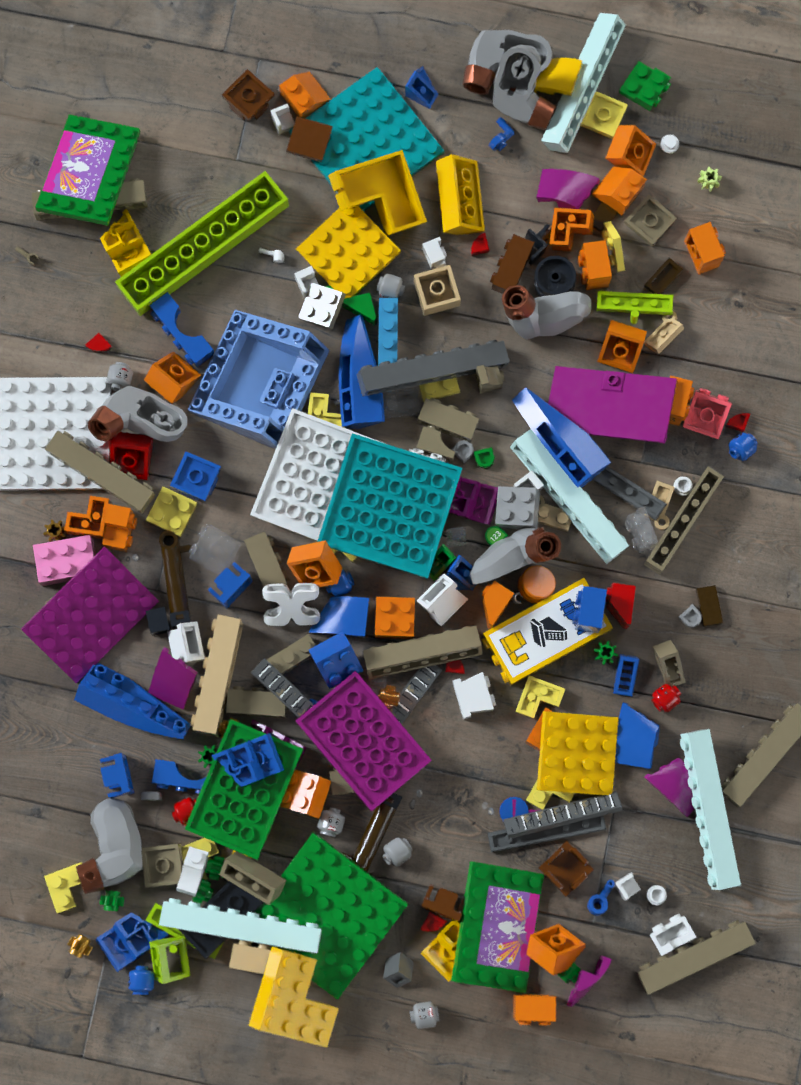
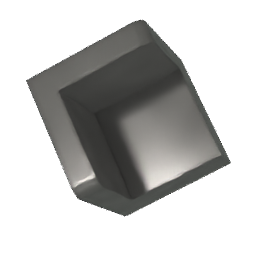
(398, 970)

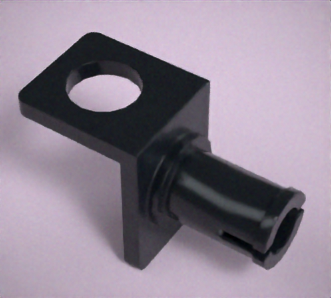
(539, 241)

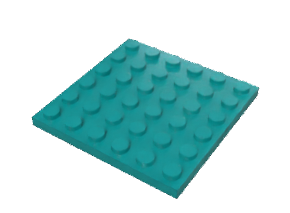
(370, 123)
(389, 505)

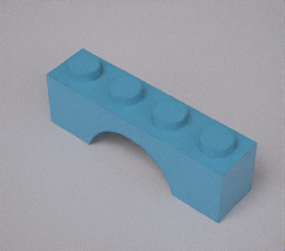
(388, 330)

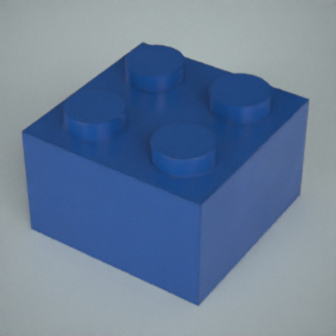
(590, 609)
(335, 659)

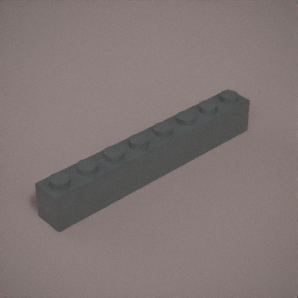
(431, 368)

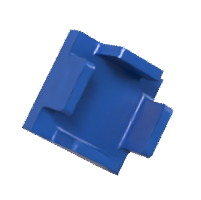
(195, 477)
(231, 585)
(117, 775)

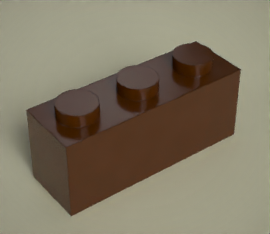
(512, 263)

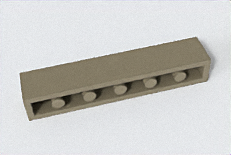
(131, 197)
(100, 472)
(683, 520)
(422, 652)
(764, 758)
(695, 957)

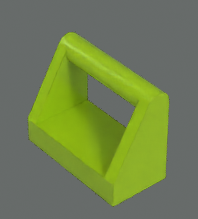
(160, 961)

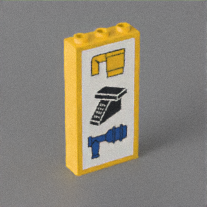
(539, 635)

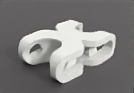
(291, 604)

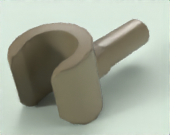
(27, 255)

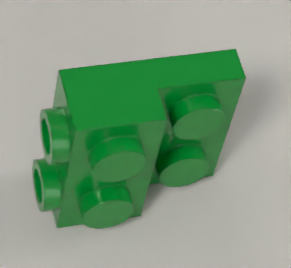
(645, 86)

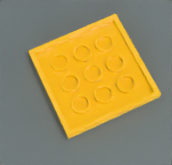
(348, 250)
(577, 753)

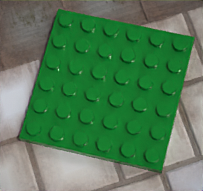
(345, 904)

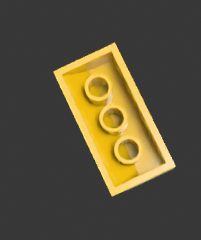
(460, 195)

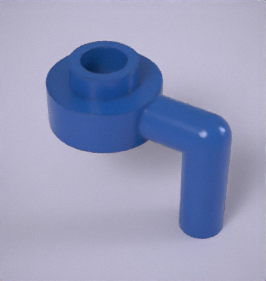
(499, 140)
(600, 899)

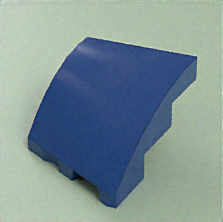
(344, 615)
(635, 738)
(251, 760)
(128, 940)

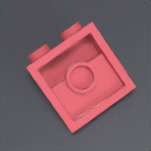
(707, 413)

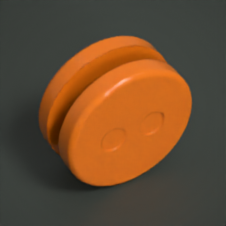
(536, 584)

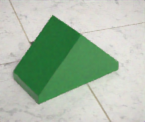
(362, 306)
(442, 562)

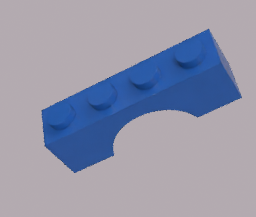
(195, 348)
(167, 774)

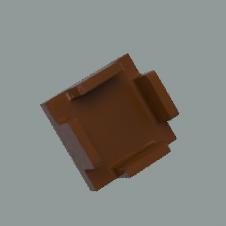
(248, 96)
(566, 868)
(443, 904)

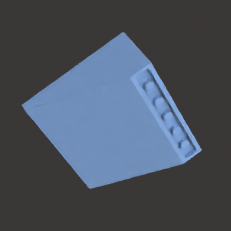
(258, 377)

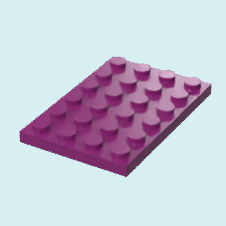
(89, 614)
(363, 741)

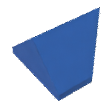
(420, 88)
(460, 574)

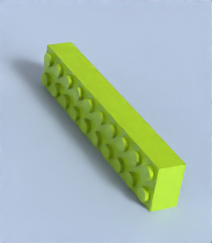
(202, 243)

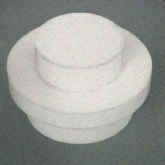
(669, 144)
(683, 486)
(656, 895)

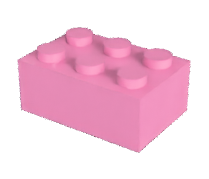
(62, 559)

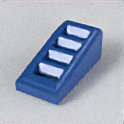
(635, 660)

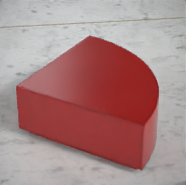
(480, 245)
(98, 344)
(738, 422)
(455, 667)
(433, 923)

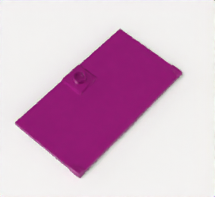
(614, 402)

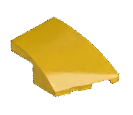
(559, 76)
(125, 244)
(442, 950)

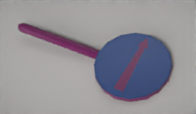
(513, 807)

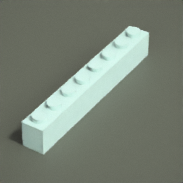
(594, 59)
(572, 500)
(710, 809)
(241, 927)

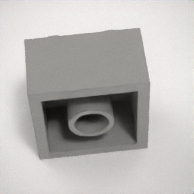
(517, 507)

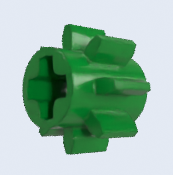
(606, 647)
(204, 754)
(214, 867)
(204, 892)
(111, 900)
(570, 974)

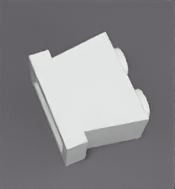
(442, 599)
(186, 643)
(474, 695)

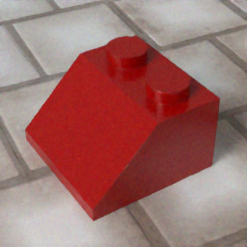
(132, 453)
(620, 603)

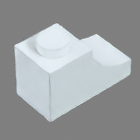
(192, 871)

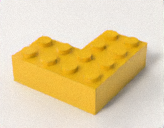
(386, 183)
(283, 1004)

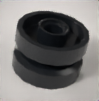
(554, 268)

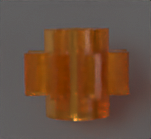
(389, 696)

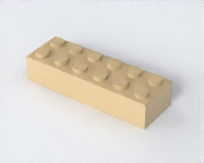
(218, 675)

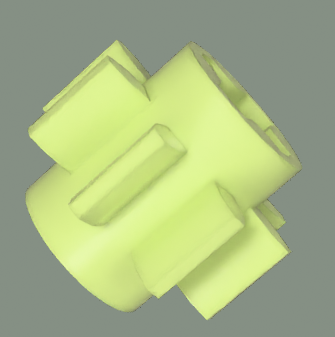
(709, 174)

